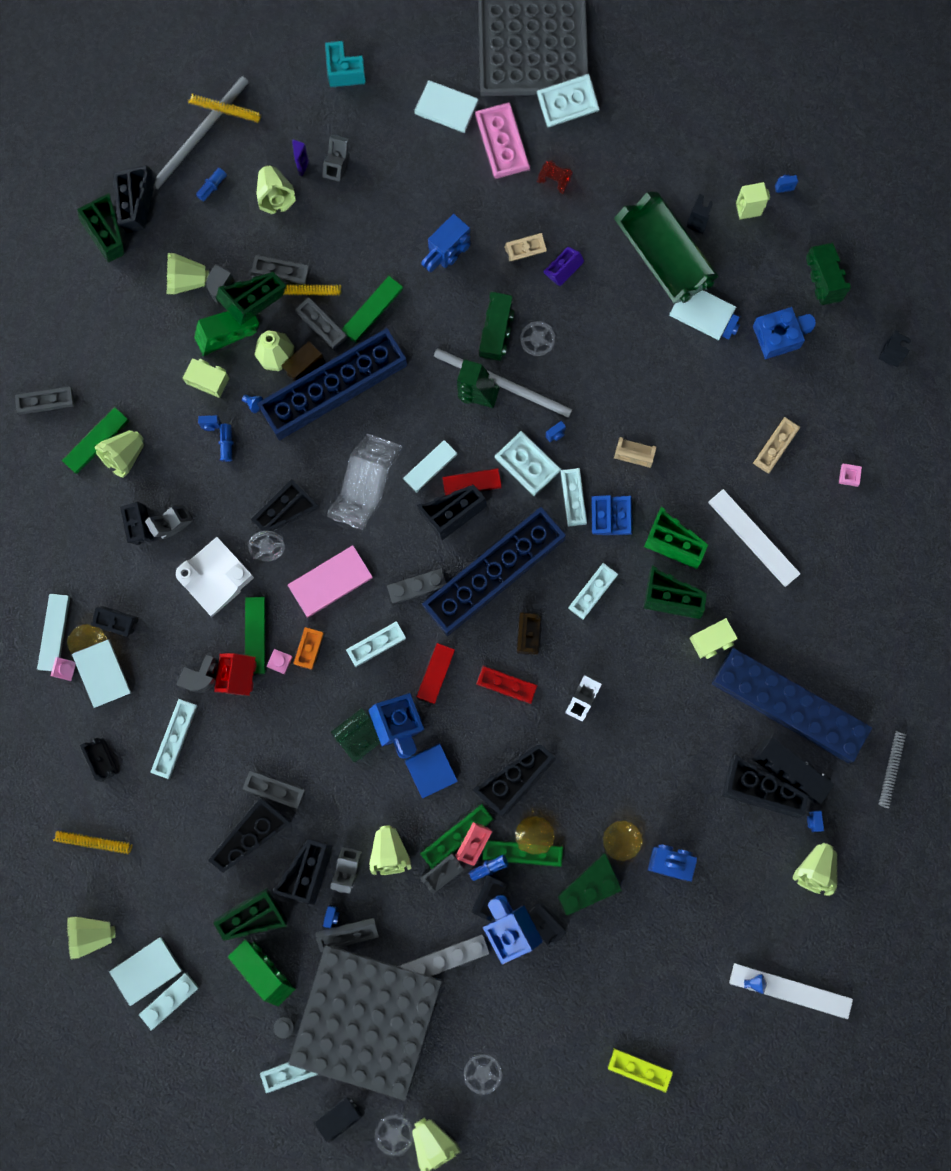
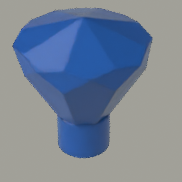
(252, 402)
(757, 983)

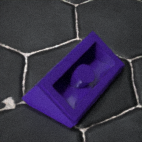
(300, 156)
(564, 266)

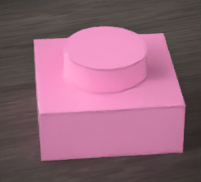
(850, 475)
(279, 661)
(63, 669)

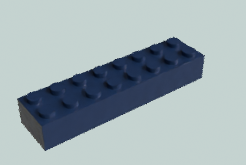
(332, 384)
(494, 571)
(791, 706)

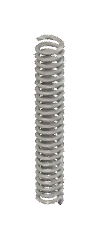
(890, 766)

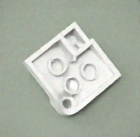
(214, 576)

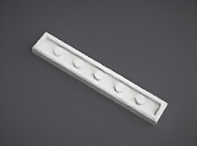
(754, 538)
(795, 992)

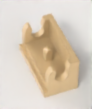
(525, 247)
(635, 452)

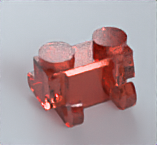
(556, 173)

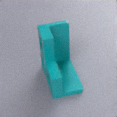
(343, 69)

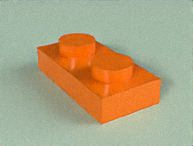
(308, 648)

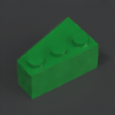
(221, 330)
(675, 541)
(261, 973)

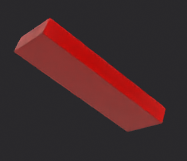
(481, 480)
(435, 673)
(506, 685)

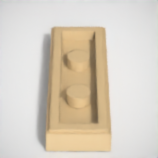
(776, 445)

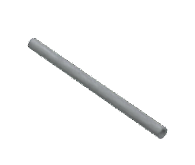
(199, 133)
(510, 386)

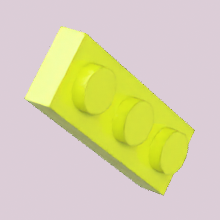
(640, 1070)

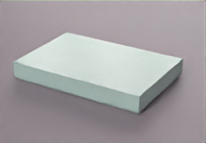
(568, 100)
(446, 106)
(704, 313)
(527, 463)
(101, 673)
(145, 971)

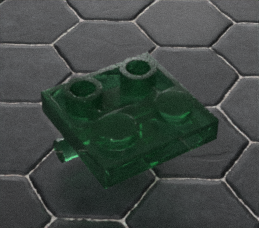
(357, 735)

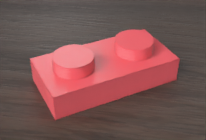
(473, 844)

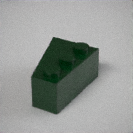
(102, 227)
(827, 274)
(251, 297)
(496, 326)
(475, 385)
(672, 596)
(590, 887)
(251, 916)

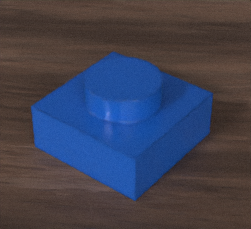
(786, 183)
(732, 327)
(209, 423)
(556, 432)
(815, 821)
(331, 917)

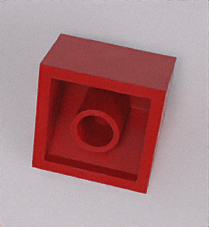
(235, 674)

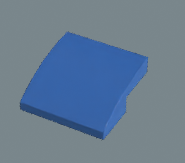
(612, 515)
(430, 770)

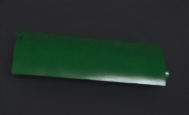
(666, 247)

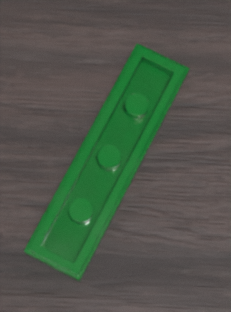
(372, 309)
(85, 449)
(255, 631)
(454, 837)
(513, 854)

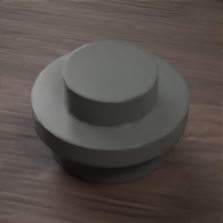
(283, 1027)

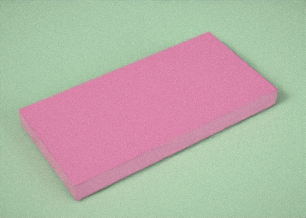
(502, 140)
(330, 581)

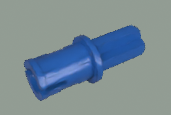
(211, 184)
(225, 442)
(489, 867)

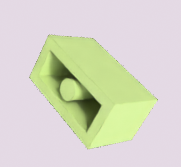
(752, 200)
(206, 377)
(713, 638)

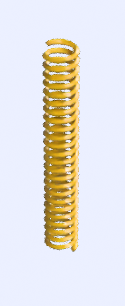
(245, 114)
(333, 290)
(106, 843)

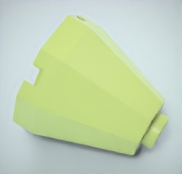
(274, 190)
(184, 274)
(273, 350)
(120, 451)
(388, 853)
(818, 870)
(88, 935)
(433, 1145)

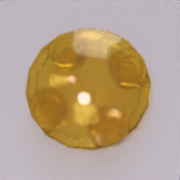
(84, 637)
(534, 835)
(622, 840)

